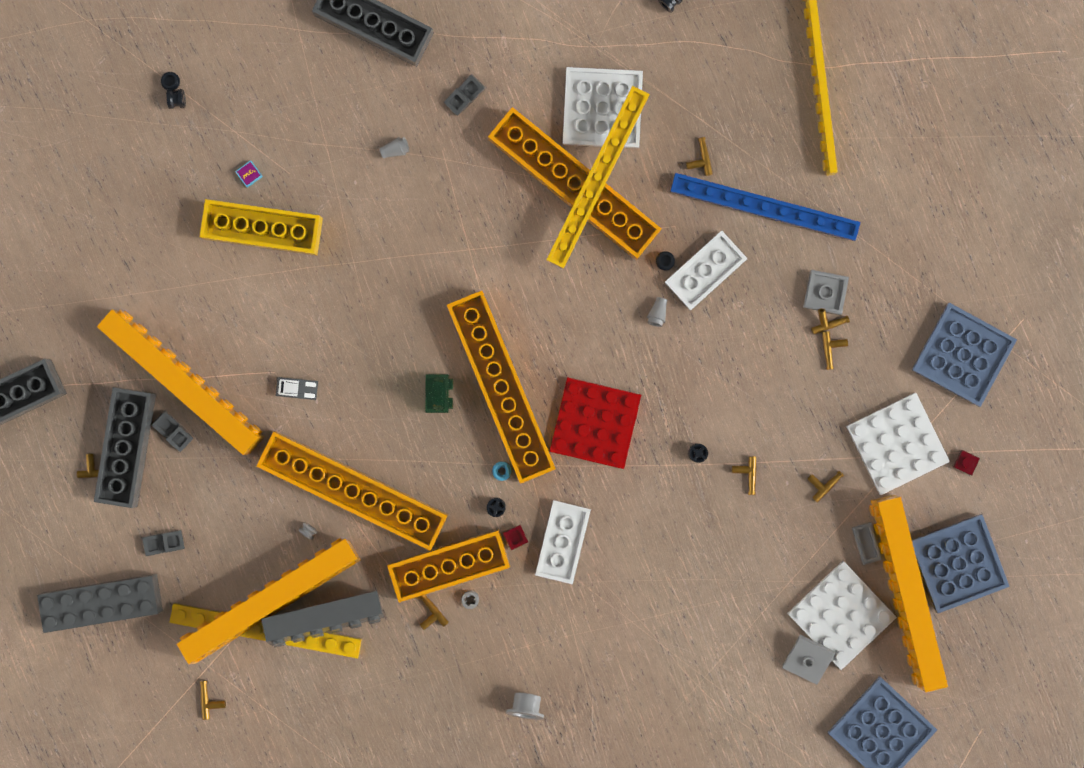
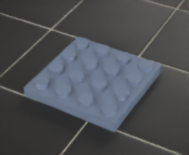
(964, 354)
(959, 563)
(882, 728)

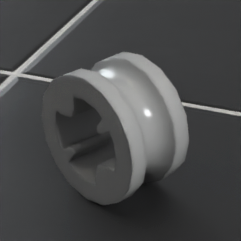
(308, 531)
(468, 594)

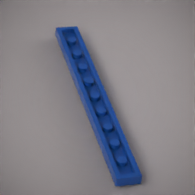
(765, 207)

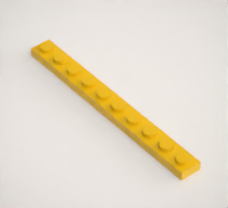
(820, 88)
(597, 177)
(329, 643)

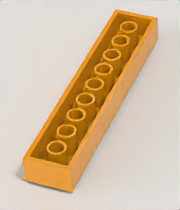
(565, 178)
(180, 381)
(501, 387)
(352, 490)
(908, 593)
(266, 603)

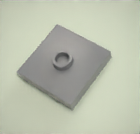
(826, 292)
(808, 659)

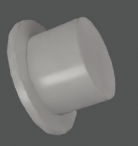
(526, 706)

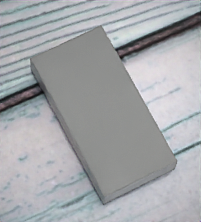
(866, 543)

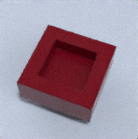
(966, 462)
(515, 537)

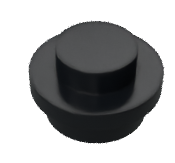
(170, 81)
(665, 260)

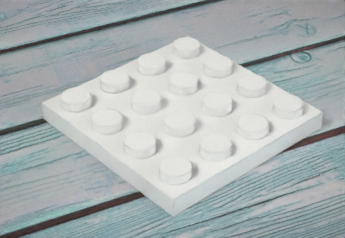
(594, 103)
(897, 443)
(842, 614)

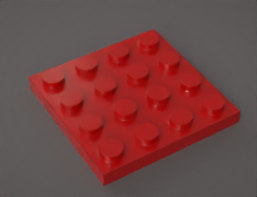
(595, 423)

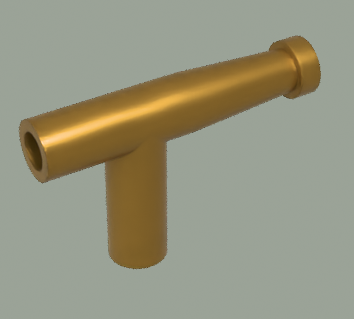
(704, 162)
(825, 325)
(828, 345)
(751, 471)
(90, 472)
(824, 489)
(436, 614)
(205, 704)

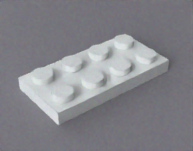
(706, 270)
(562, 542)

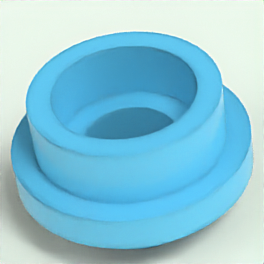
(498, 476)

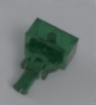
(438, 393)

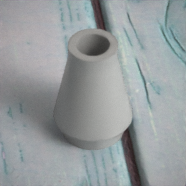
(395, 148)
(658, 312)

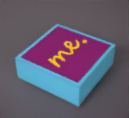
(249, 174)

